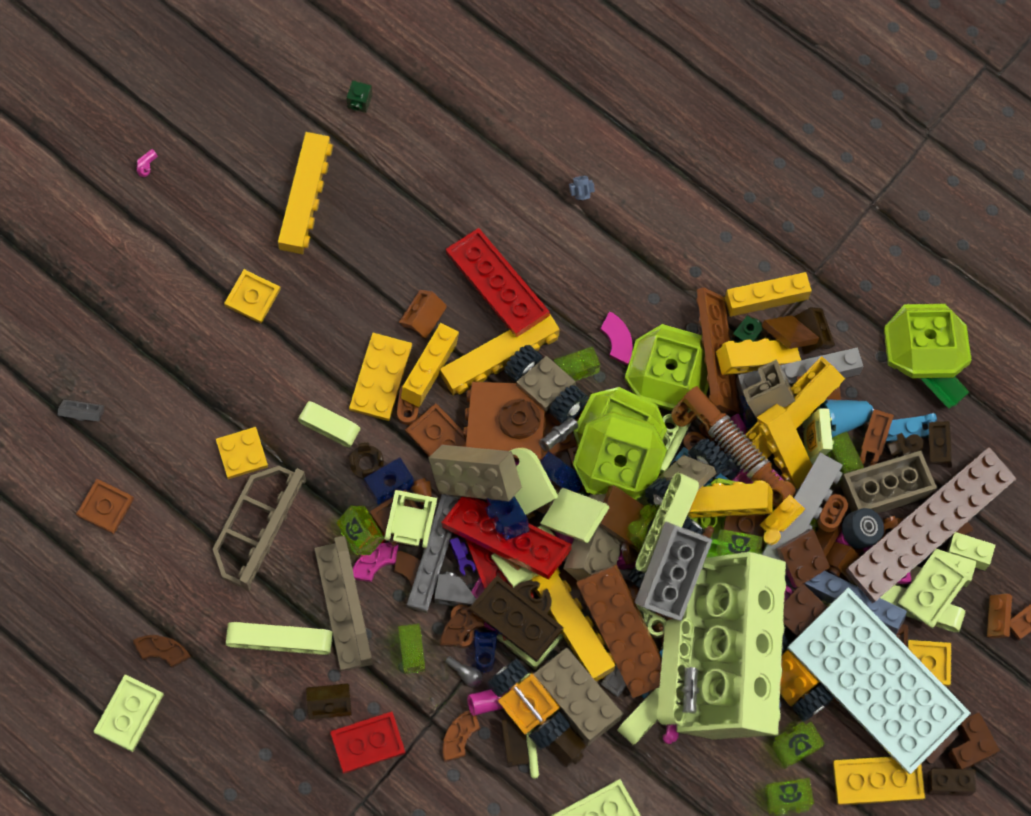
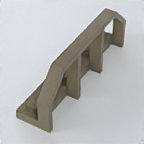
(267, 535)
(338, 608)

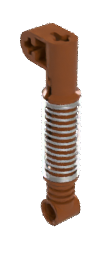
(736, 444)

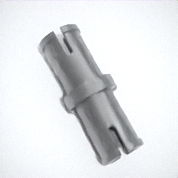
(558, 434)
(690, 690)

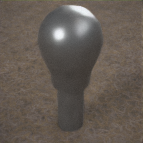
(471, 676)

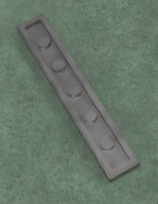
(432, 557)

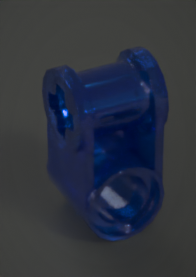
(485, 647)

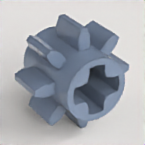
(581, 187)
(732, 468)

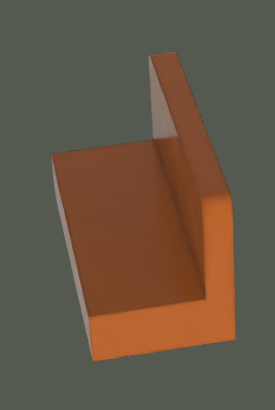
(423, 313)

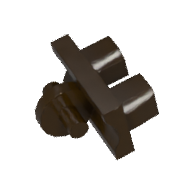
(905, 446)

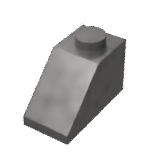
(452, 591)

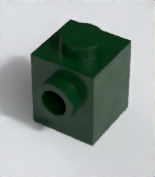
(359, 96)
(748, 330)

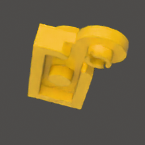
(781, 519)

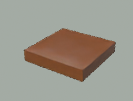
(105, 506)

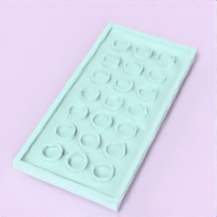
(878, 680)

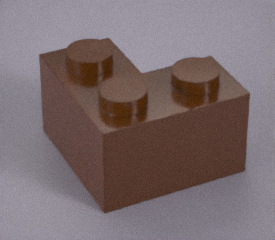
(839, 559)
(978, 743)

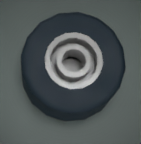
(862, 528)

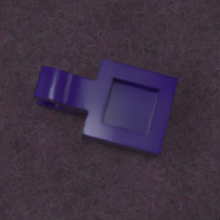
(460, 551)

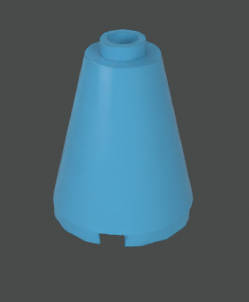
(846, 414)

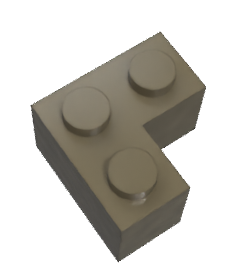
(770, 391)

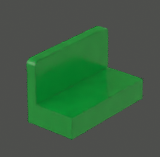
(948, 390)

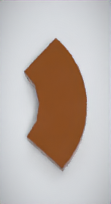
(458, 734)

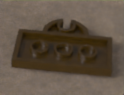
(519, 615)

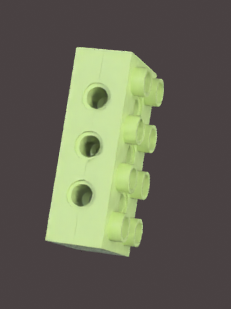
(737, 646)

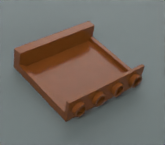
(483, 422)

